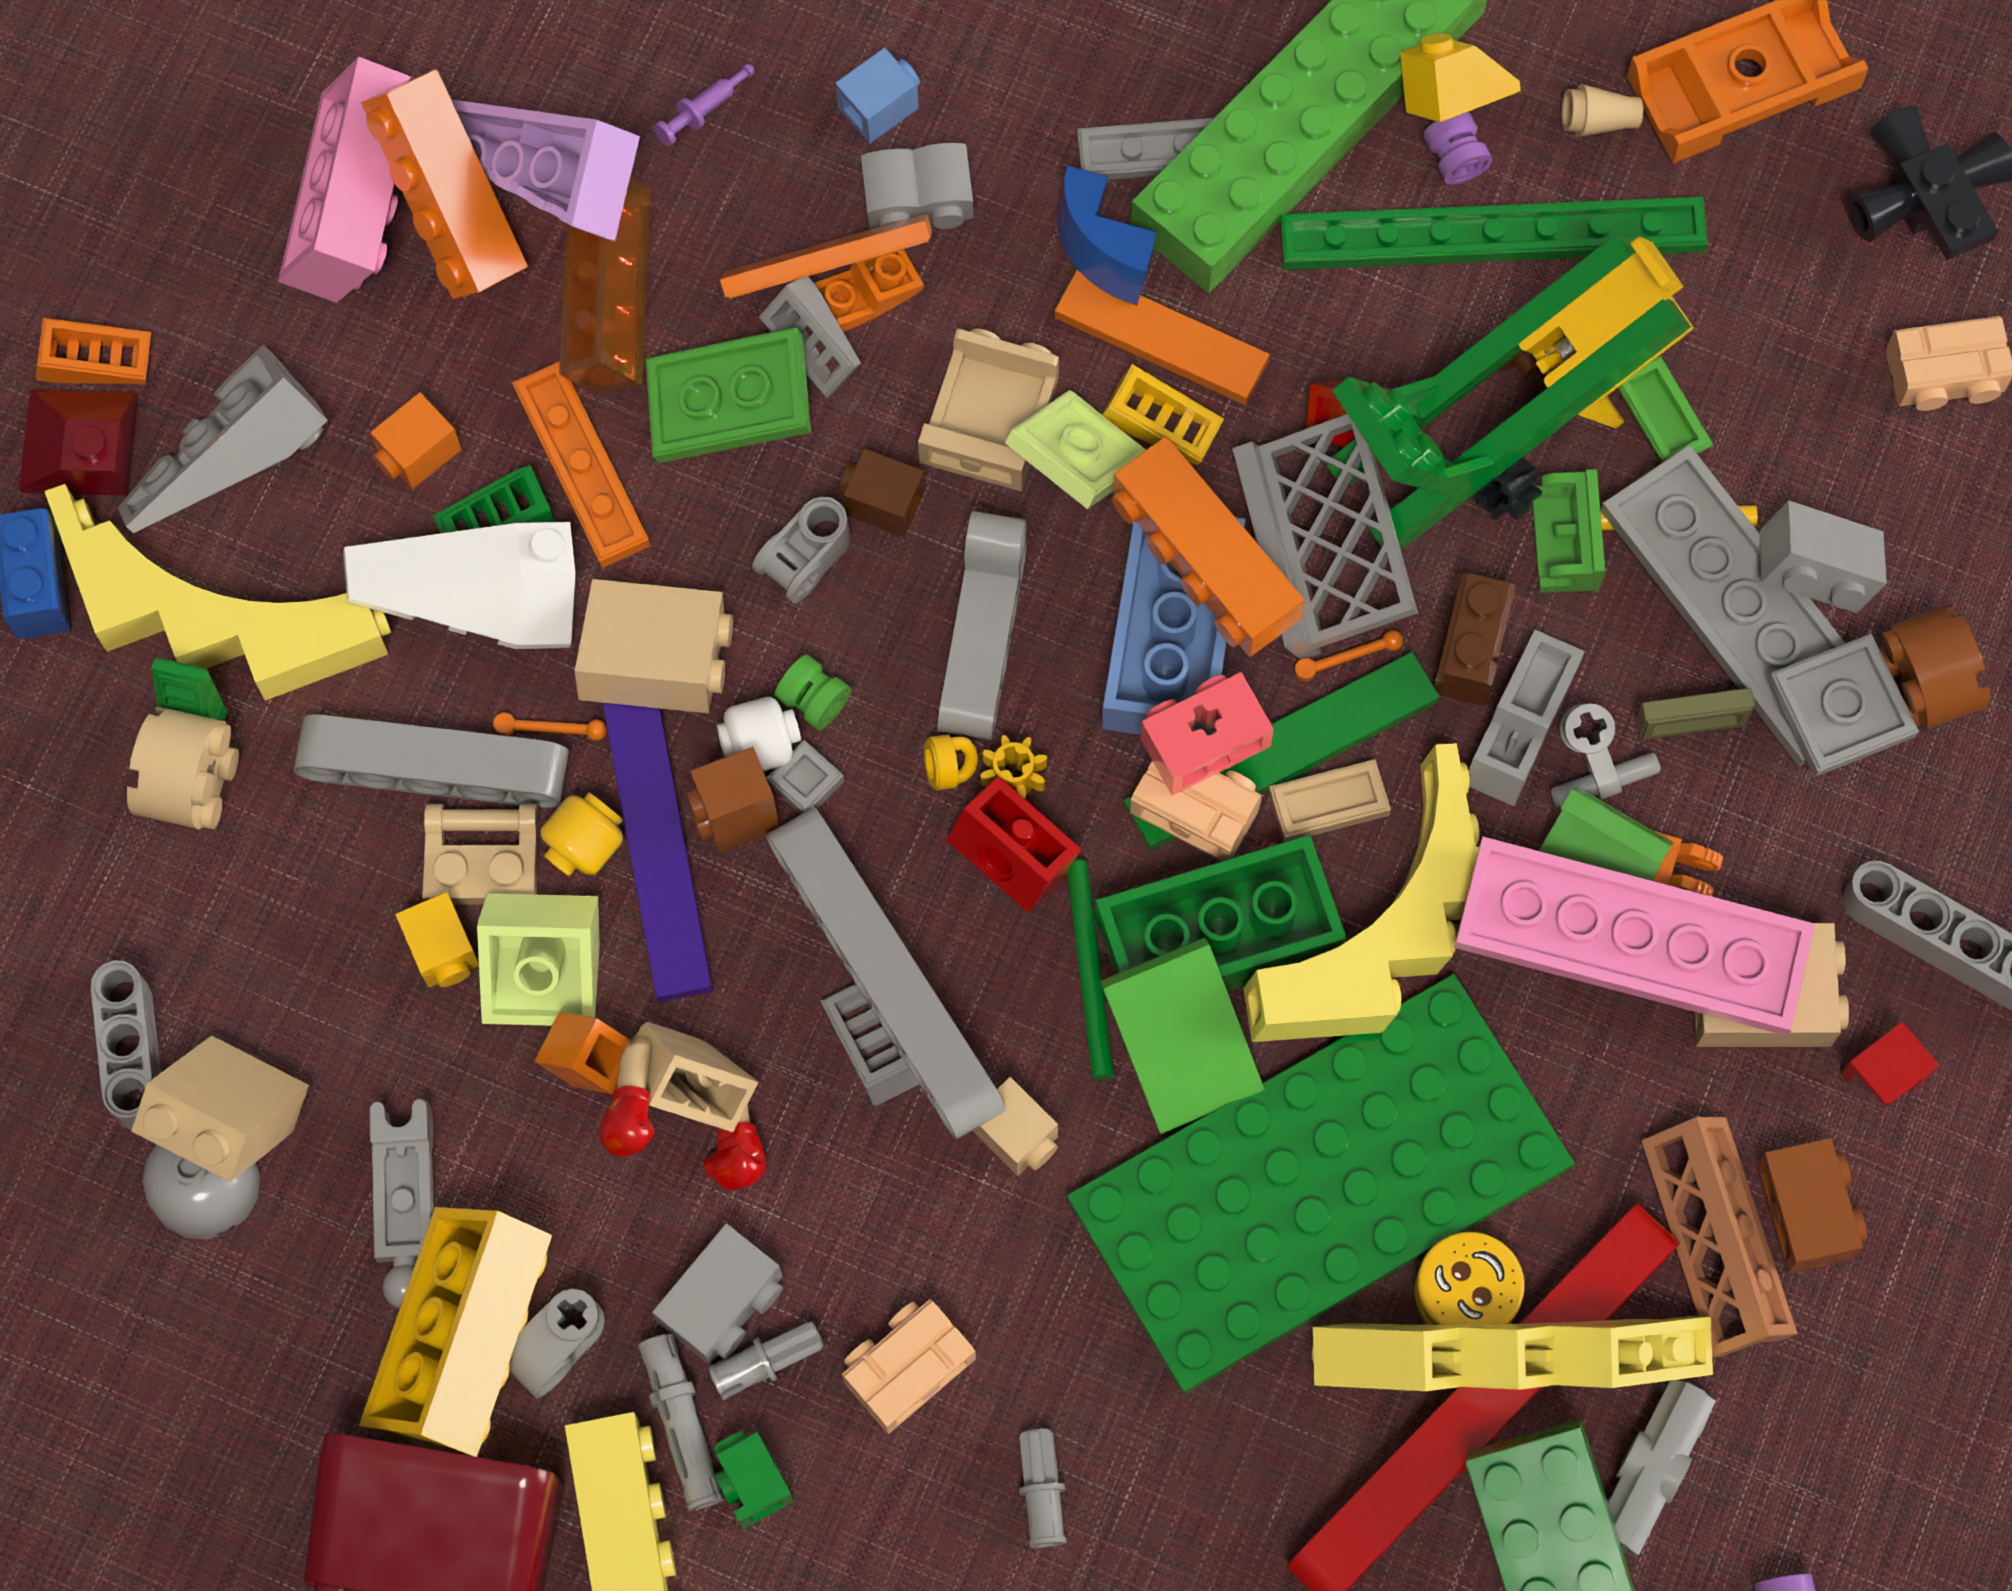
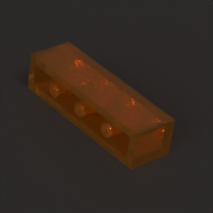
(607, 300)

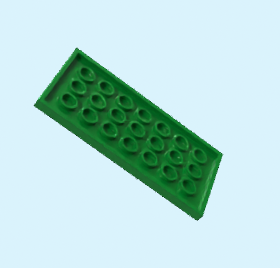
(1318, 1184)

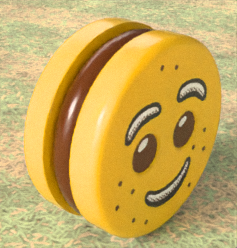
(1469, 1282)

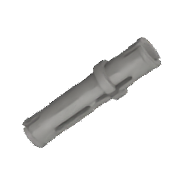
(677, 1410)

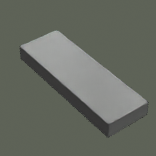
(1135, 148)

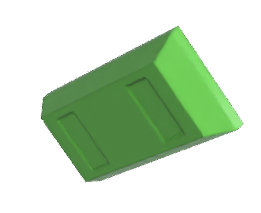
(1663, 411)

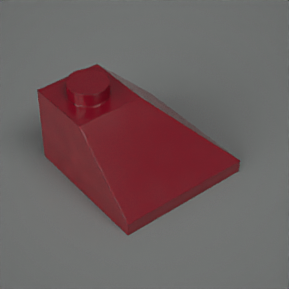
(79, 442)

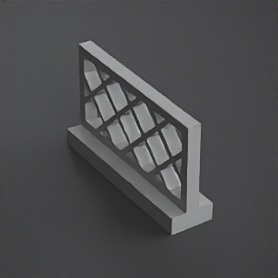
(1278, 538)

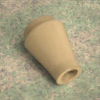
(1599, 111)

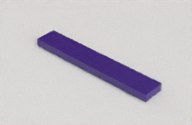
(658, 852)

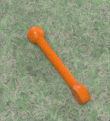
(1306, 668)
(506, 725)

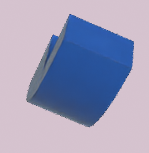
(1102, 249)

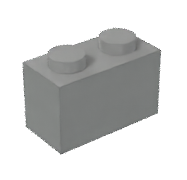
(1822, 557)
(720, 1296)

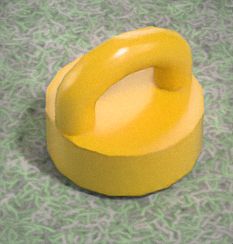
(942, 763)

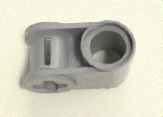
(797, 555)
(550, 1346)

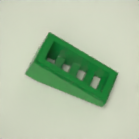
(501, 491)
(186, 689)

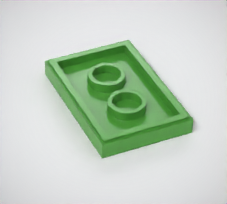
(728, 395)
(1182, 1035)

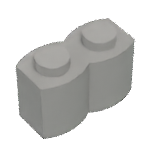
(917, 183)

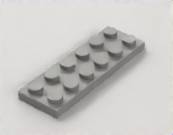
(1710, 570)

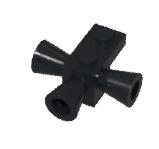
(1932, 186)

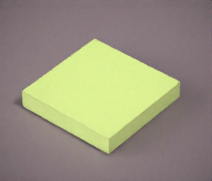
(1074, 447)

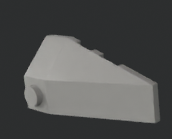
(254, 426)

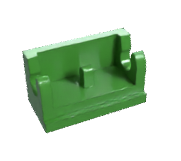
(1568, 533)

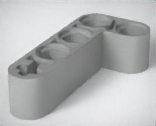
(983, 625)

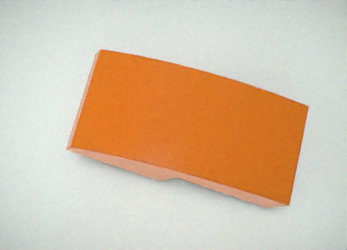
(870, 288)

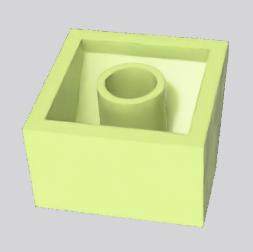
(537, 957)

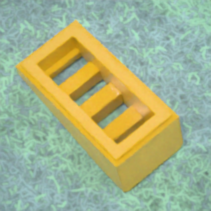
(1154, 391)

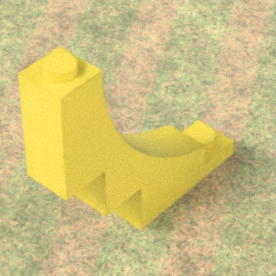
(135, 599)
(1512, 1354)

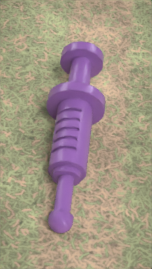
(693, 111)

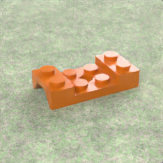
(1700, 96)

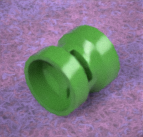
(812, 692)

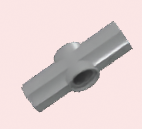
(1657, 1462)

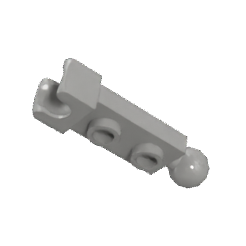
(401, 1192)

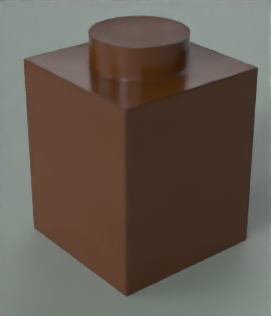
(882, 492)

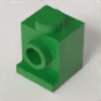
(750, 1478)

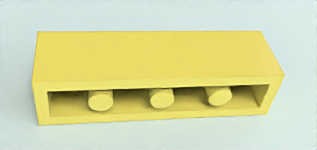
(619, 1504)

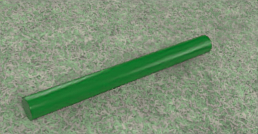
(1090, 971)

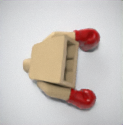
(692, 1081)

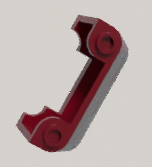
(427, 1520)

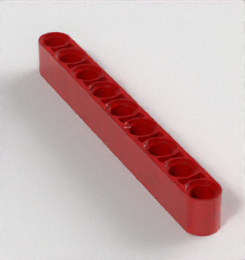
(1473, 1415)

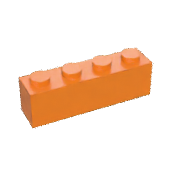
(443, 184)
(1206, 547)

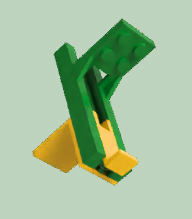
(1588, 338)

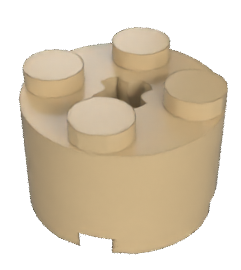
(181, 768)

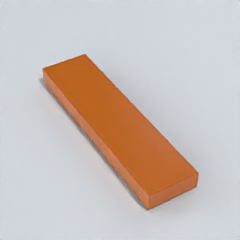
(826, 256)
(1165, 339)
(581, 465)

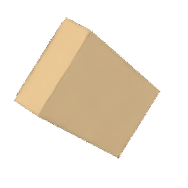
(1329, 800)

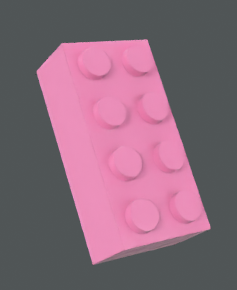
(342, 191)

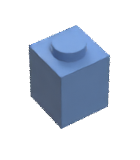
(878, 94)

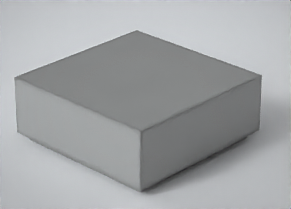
(806, 779)

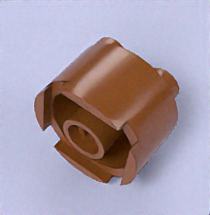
(1935, 666)

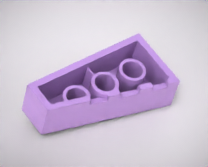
(555, 161)

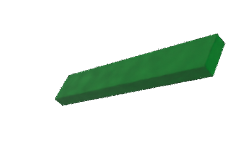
(1327, 729)

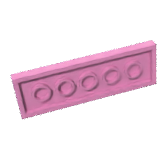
(1635, 936)

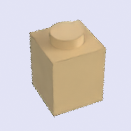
(1022, 1133)

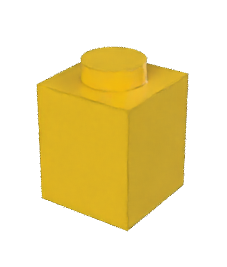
(438, 941)

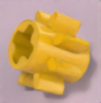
(1024, 761)

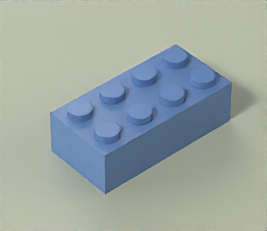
(1160, 642)

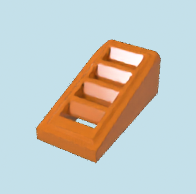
(78, 334)

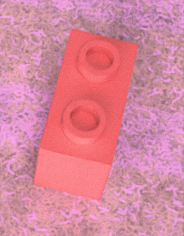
(1192, 756)

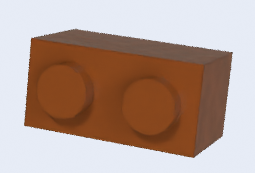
(732, 801)
(1811, 1205)

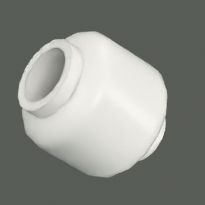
(760, 726)

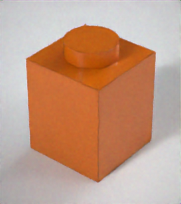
(414, 442)
(583, 1052)

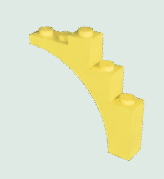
(1352, 985)

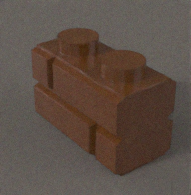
(1474, 638)

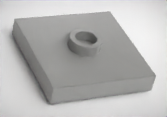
(1843, 705)

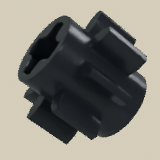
(1511, 491)

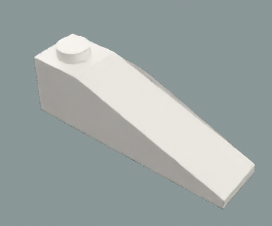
(488, 581)

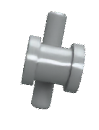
(1604, 777)

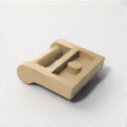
(474, 870)

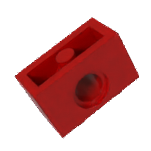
(1013, 844)

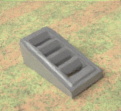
(806, 300)
(882, 1074)

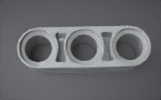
(112, 1024)

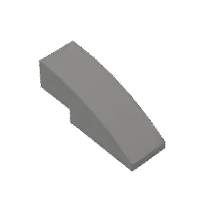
(1524, 717)

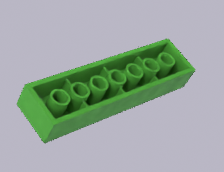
(1287, 131)

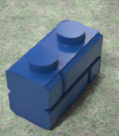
(32, 574)

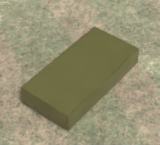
(1694, 714)

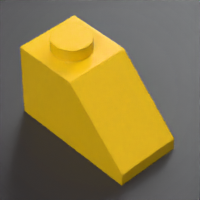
(1451, 78)

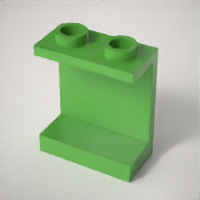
(1605, 838)

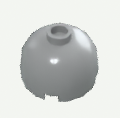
(194, 1199)

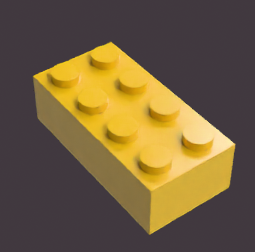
(456, 1330)

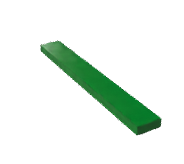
(1487, 232)

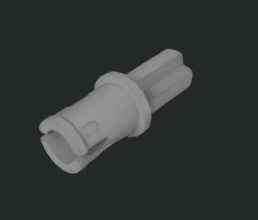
(764, 1359)
(1041, 1488)

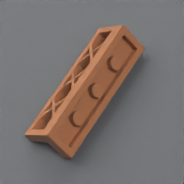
(1736, 1231)

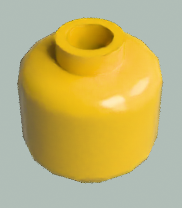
(581, 835)

